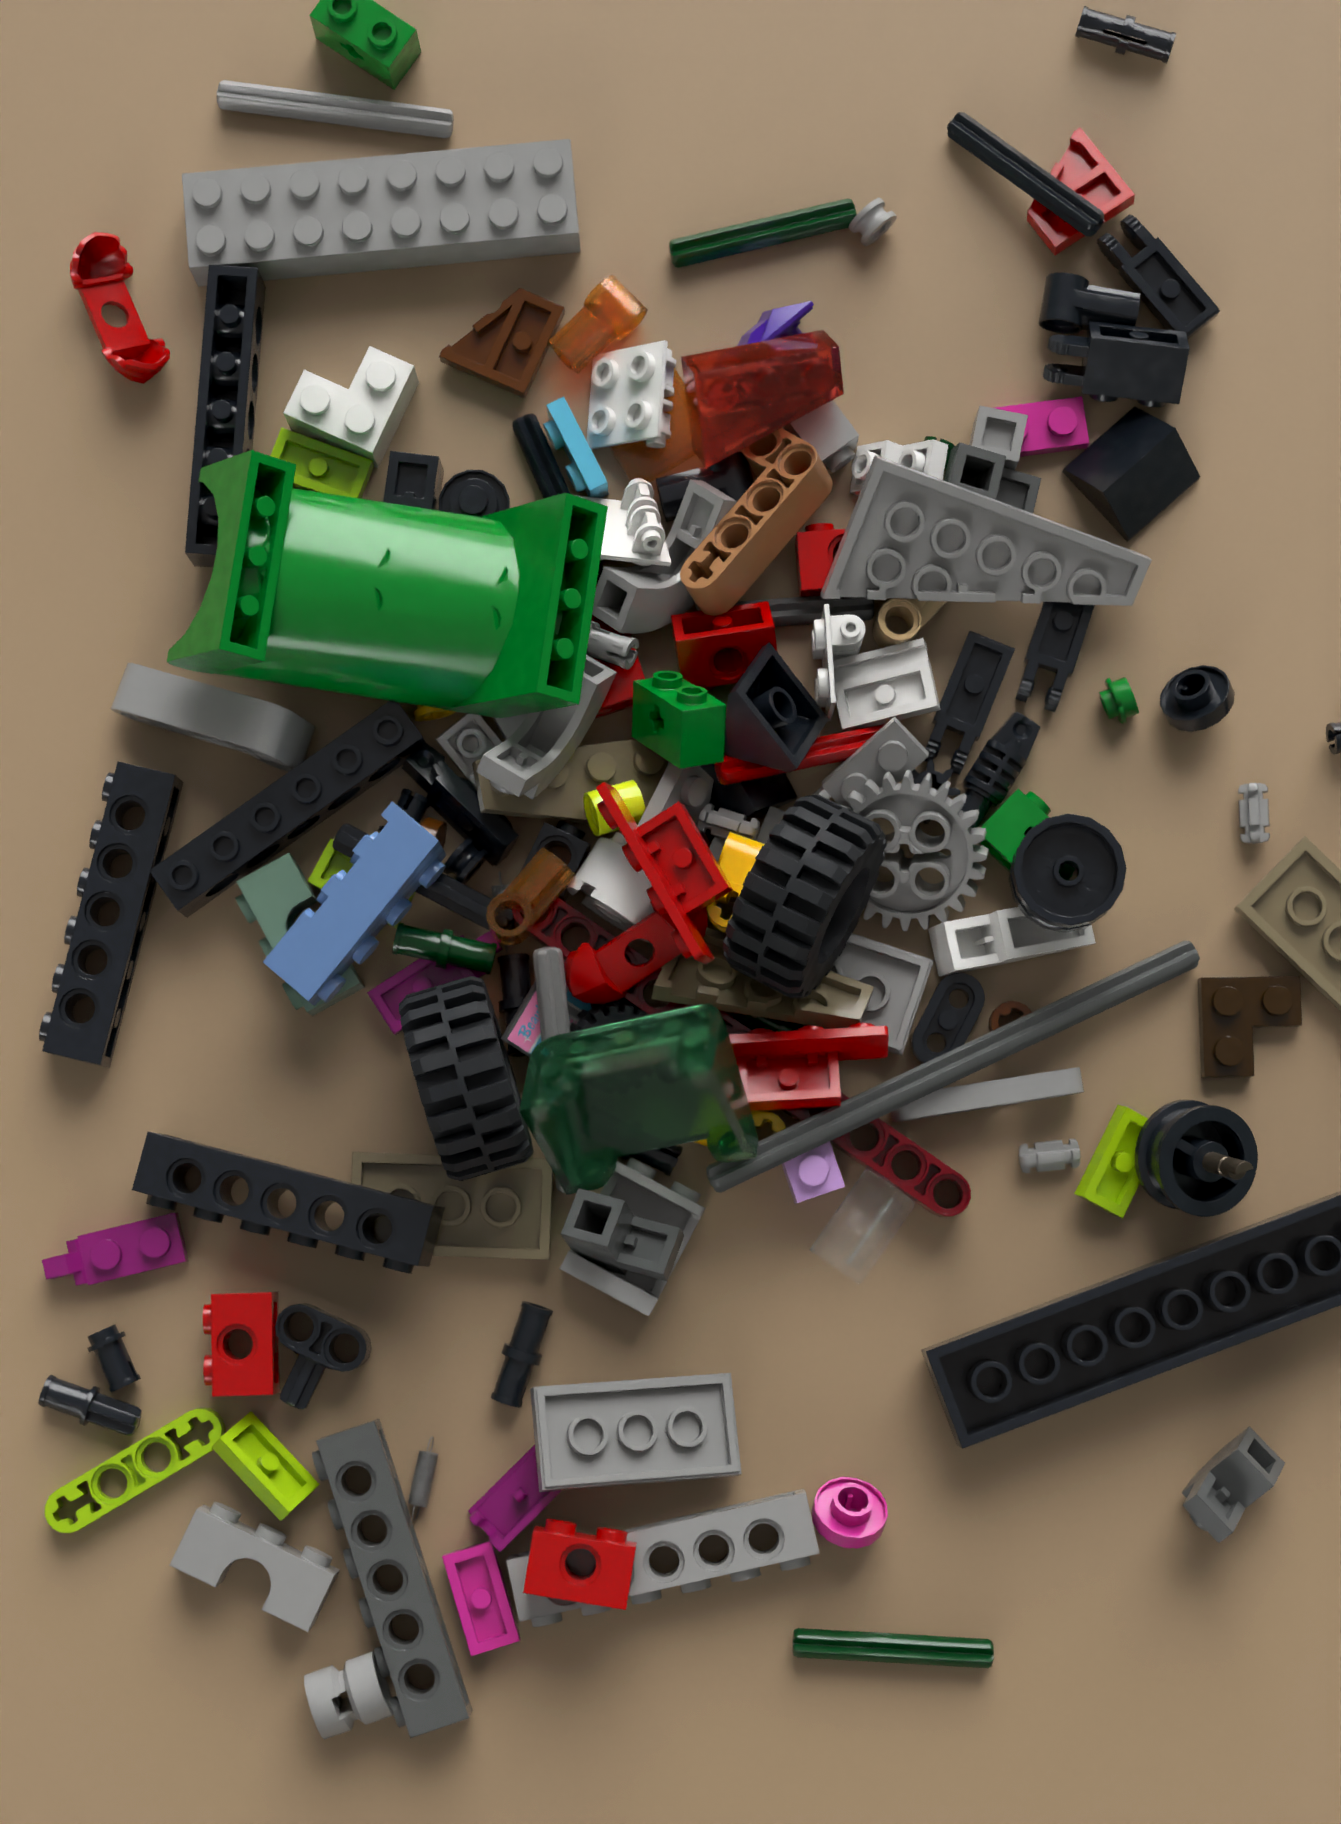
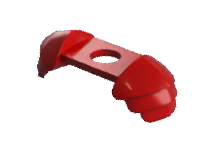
(99, 275)
(606, 973)

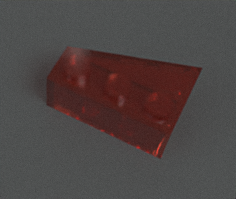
(757, 389)

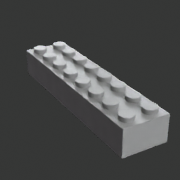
(384, 211)

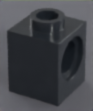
(564, 836)

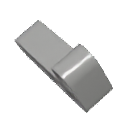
(214, 715)

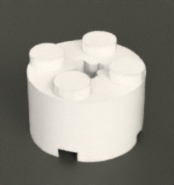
(612, 885)

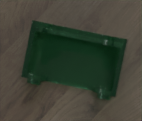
(636, 1091)

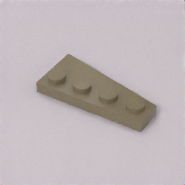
(583, 772)
(685, 981)

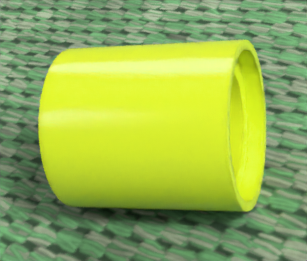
(631, 796)

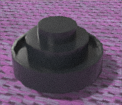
(474, 494)
(1197, 698)

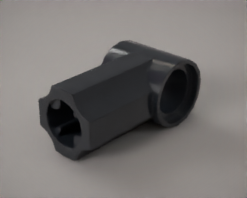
(1072, 303)
(729, 476)

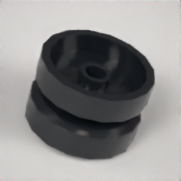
(1096, 863)

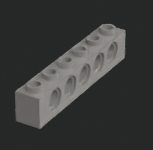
(785, 1512)

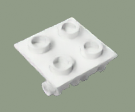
(630, 395)
(634, 527)
(831, 640)

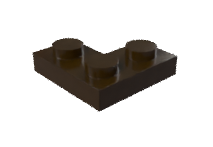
(1230, 1012)

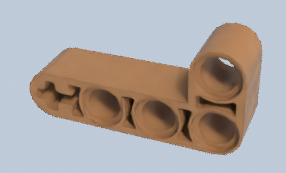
(760, 524)

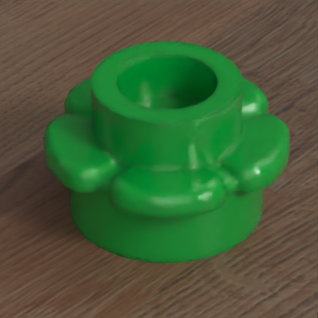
(1118, 700)

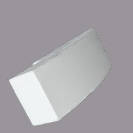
(998, 940)

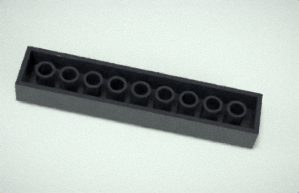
(1140, 1323)

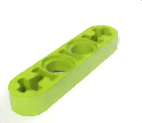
(133, 1466)

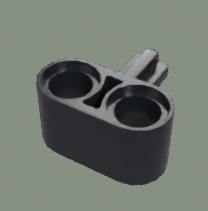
(316, 1352)

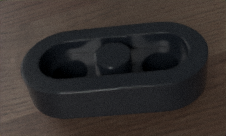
(944, 1019)

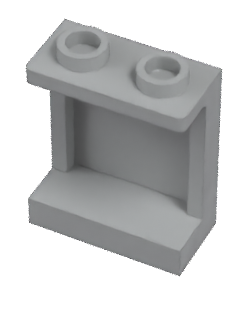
(649, 1201)

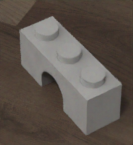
(297, 1577)

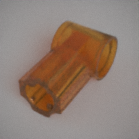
(607, 314)
(531, 894)

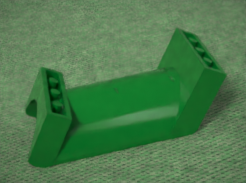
(396, 595)

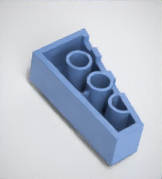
(357, 906)

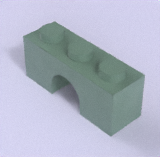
(274, 899)

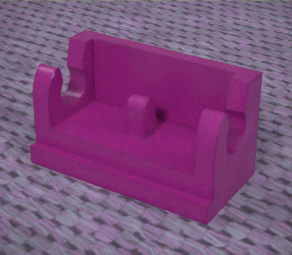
(511, 1502)

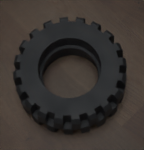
(804, 895)
(465, 1078)

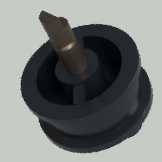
(1196, 1157)

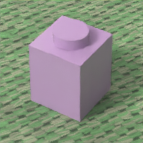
(813, 1173)

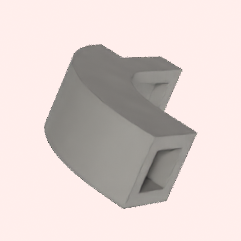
(646, 596)
(546, 739)

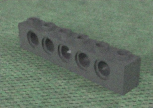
(412, 1707)

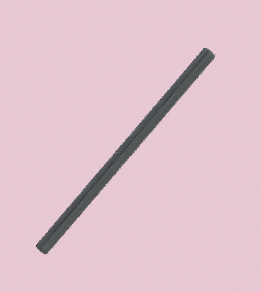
(956, 1064)

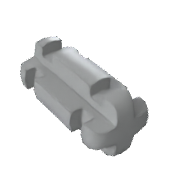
(1254, 813)
(726, 821)
(1049, 1155)

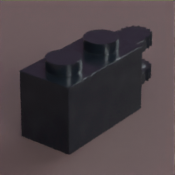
(1123, 363)

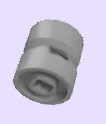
(366, 1691)

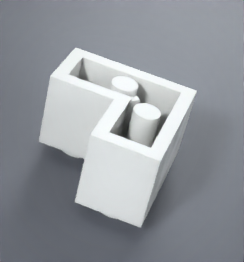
(356, 417)

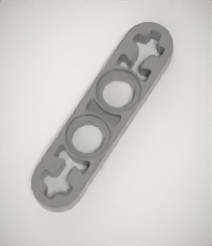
(992, 1094)

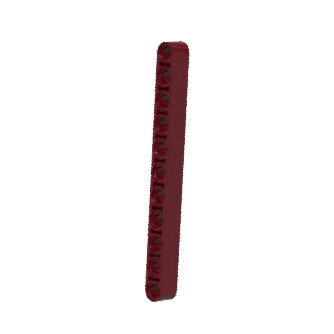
(889, 1141)

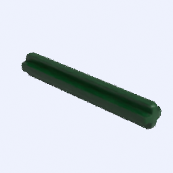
(762, 233)
(892, 1648)

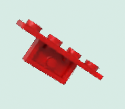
(675, 862)
(802, 1064)

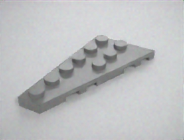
(954, 545)

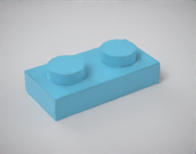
(565, 432)

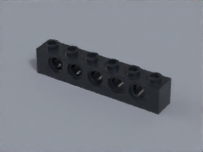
(225, 392)
(288, 808)
(122, 941)
(168, 1159)

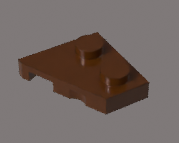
(509, 343)

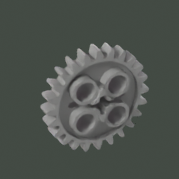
(905, 808)

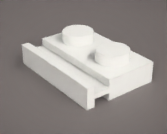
(884, 685)

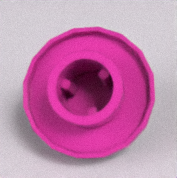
(849, 1512)

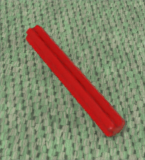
(823, 751)

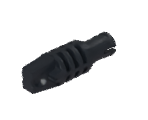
(999, 765)

